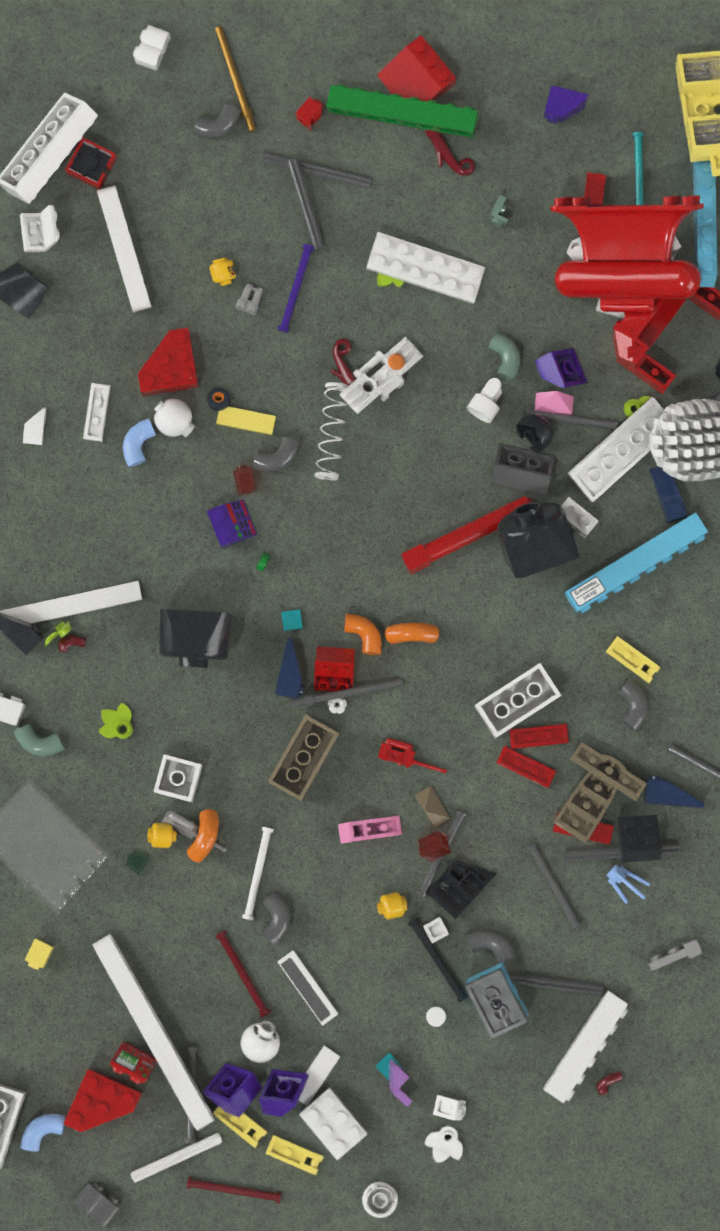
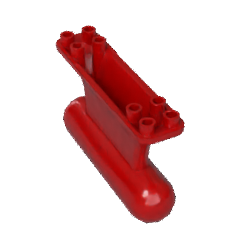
(627, 253)

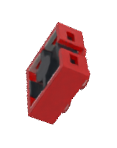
(90, 163)

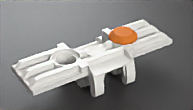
(385, 380)

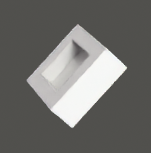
(435, 930)

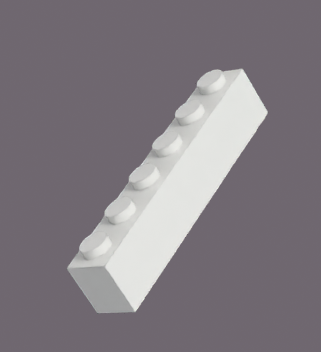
(585, 1046)

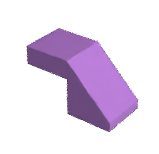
(397, 1078)

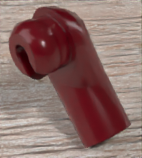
(66, 642)

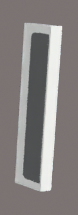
(307, 987)

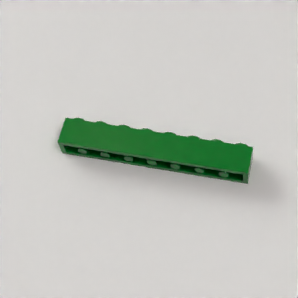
(402, 111)

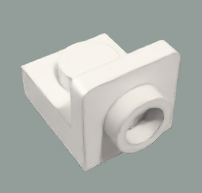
(449, 1108)

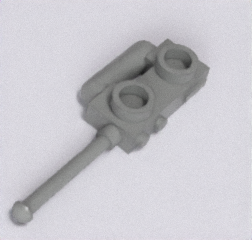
(184, 826)

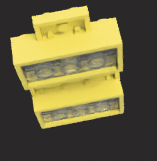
(699, 94)

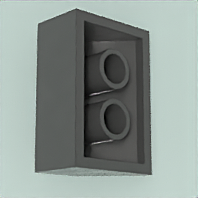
(522, 469)

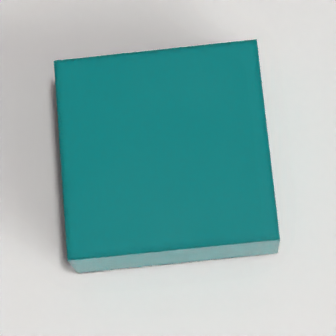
(292, 620)
(383, 1065)

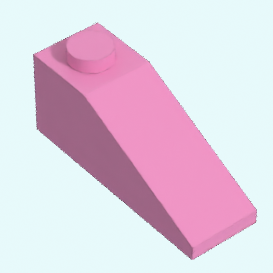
(369, 829)

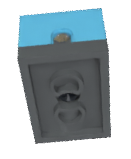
(497, 1000)

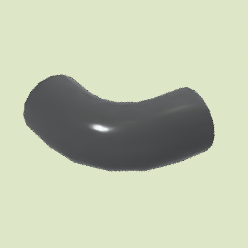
(220, 126)
(278, 460)
(637, 705)
(280, 918)
(492, 940)

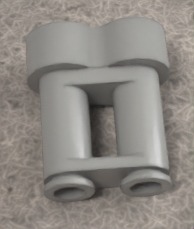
(246, 305)

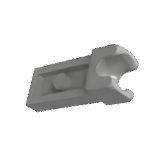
(689, 949)

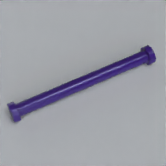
(295, 288)

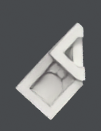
(35, 428)

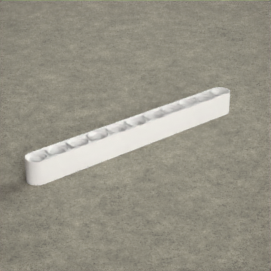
(153, 1032)

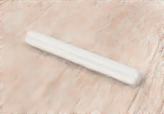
(176, 1157)

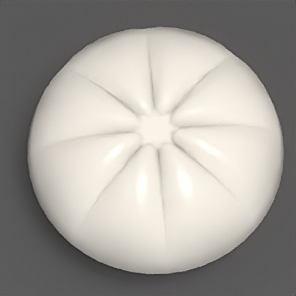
(380, 1199)

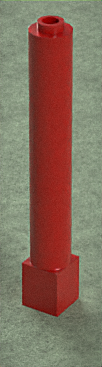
(424, 555)

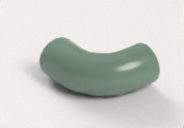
(510, 356)
(37, 745)

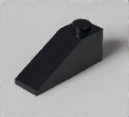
(20, 632)

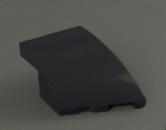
(21, 289)
(464, 885)

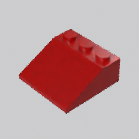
(417, 73)

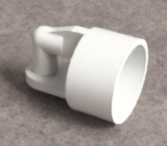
(484, 404)

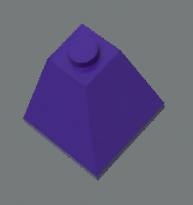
(563, 104)
(561, 368)
(282, 1092)

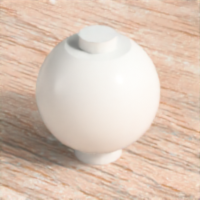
(173, 418)
(260, 1042)

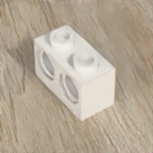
(578, 517)

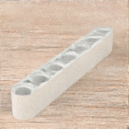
(124, 248)

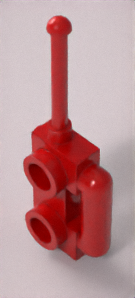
(401, 758)

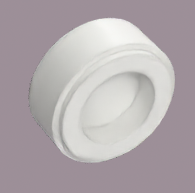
(436, 1016)

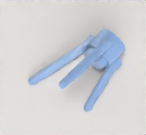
(617, 875)

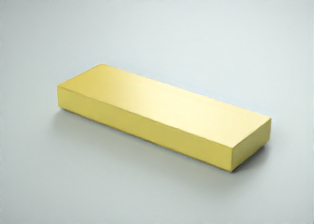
(246, 420)

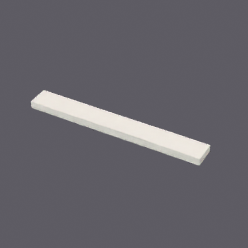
(77, 603)

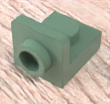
(499, 208)

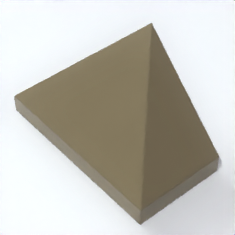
(432, 806)

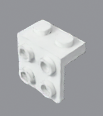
(39, 230)

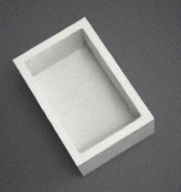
(333, 1123)

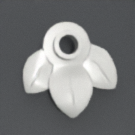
(445, 1147)

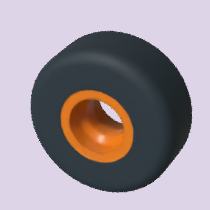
(218, 393)

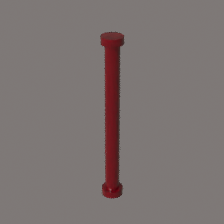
(243, 974)
(233, 1190)

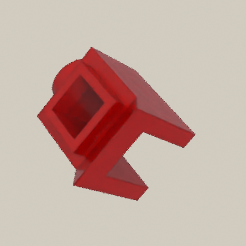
(309, 112)

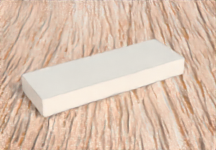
(96, 412)
(318, 1072)

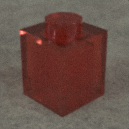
(244, 480)
(434, 846)

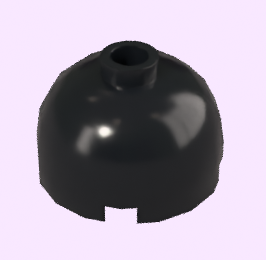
(536, 430)

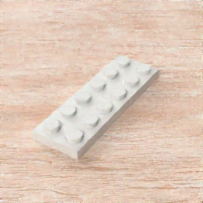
(425, 267)
(617, 452)

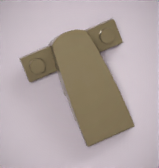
(595, 791)

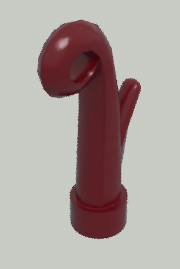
(443, 152)
(344, 373)

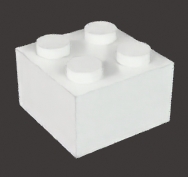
(178, 778)

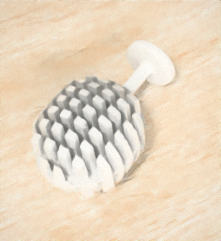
(688, 440)

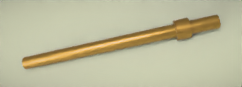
(246, 111)

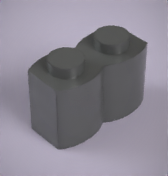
(97, 1203)

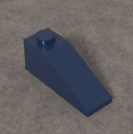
(668, 495)
(289, 677)
(667, 794)

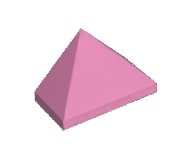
(554, 402)

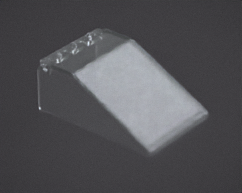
(47, 846)

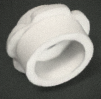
(337, 709)

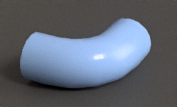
(133, 442)
(39, 1128)

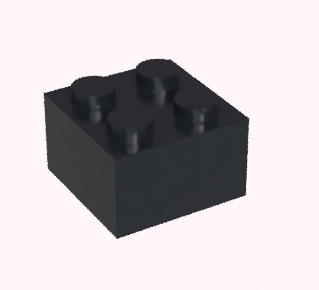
(639, 838)

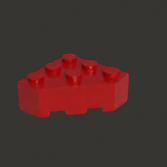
(170, 365)
(100, 1101)

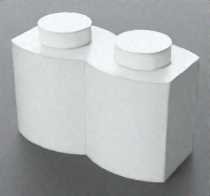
(152, 47)

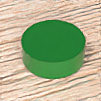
(263, 561)

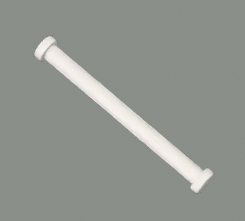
(257, 873)

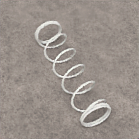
(332, 475)

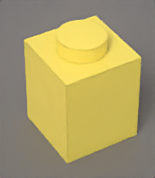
(39, 954)

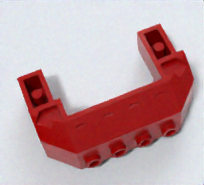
(641, 329)

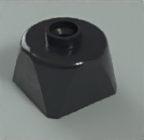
(536, 538)
(194, 636)

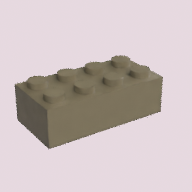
(303, 758)

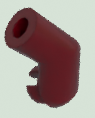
(612, 1078)

